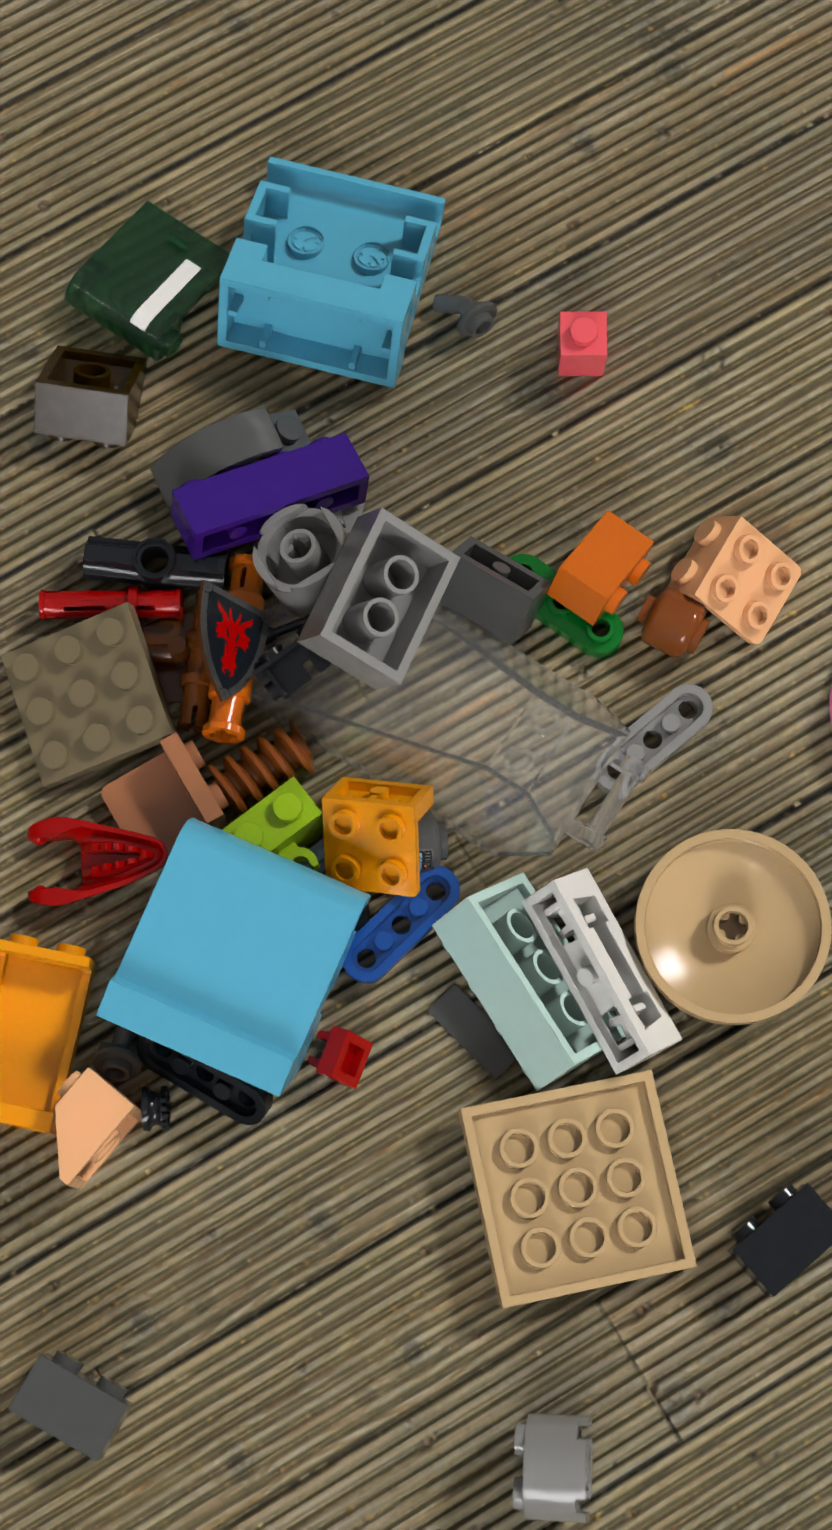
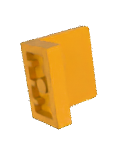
(374, 834)

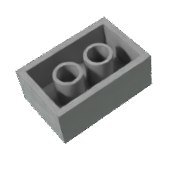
(379, 599)

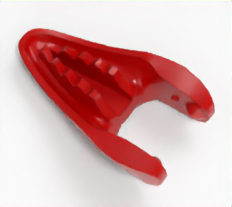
(108, 857)

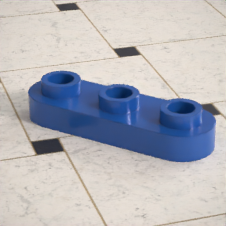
(391, 947)

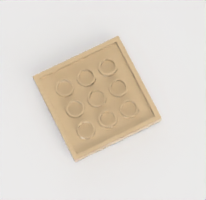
(576, 1188)

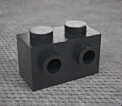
(785, 1239)

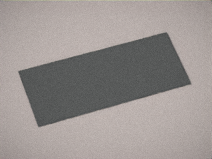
(472, 1030)

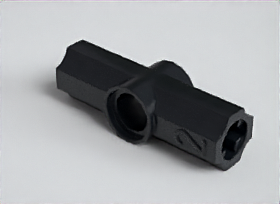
(126, 562)

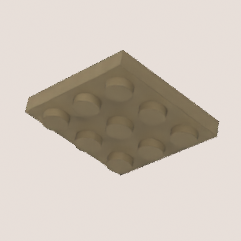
(88, 695)

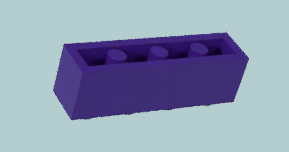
(236, 503)

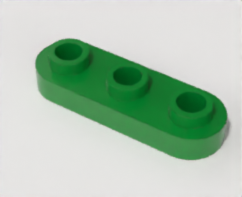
(570, 625)

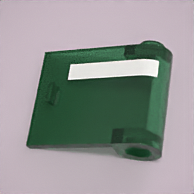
(147, 280)

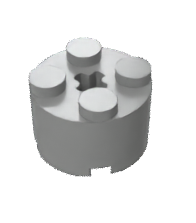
(298, 554)
(554, 1468)

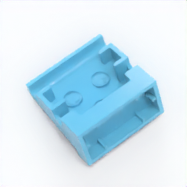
(328, 271)
(234, 957)

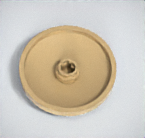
(732, 927)

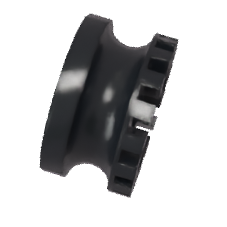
(154, 1108)

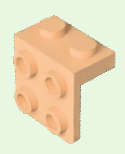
(736, 575)

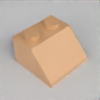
(90, 1125)

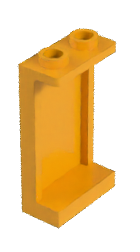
(40, 1026)

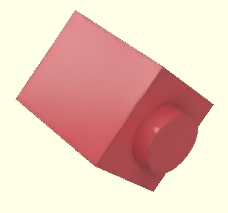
(582, 343)

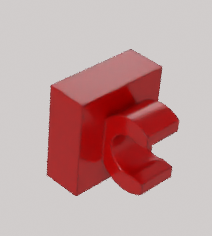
(342, 1056)

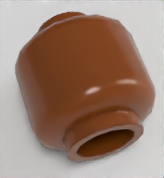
(673, 623)

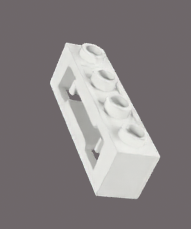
(602, 969)

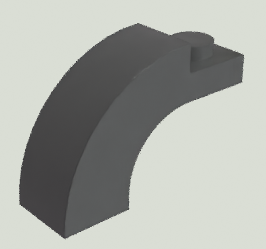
(228, 444)

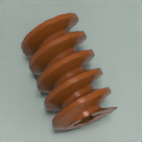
(263, 768)

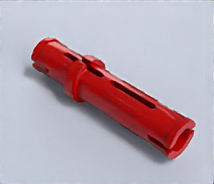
(91, 603)

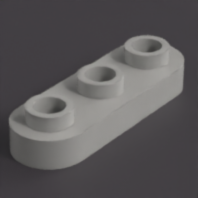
(666, 724)

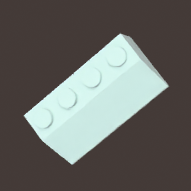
(519, 981)

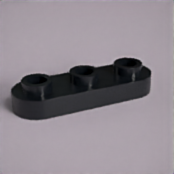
(219, 1090)

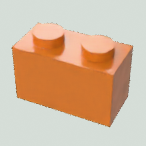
(601, 568)

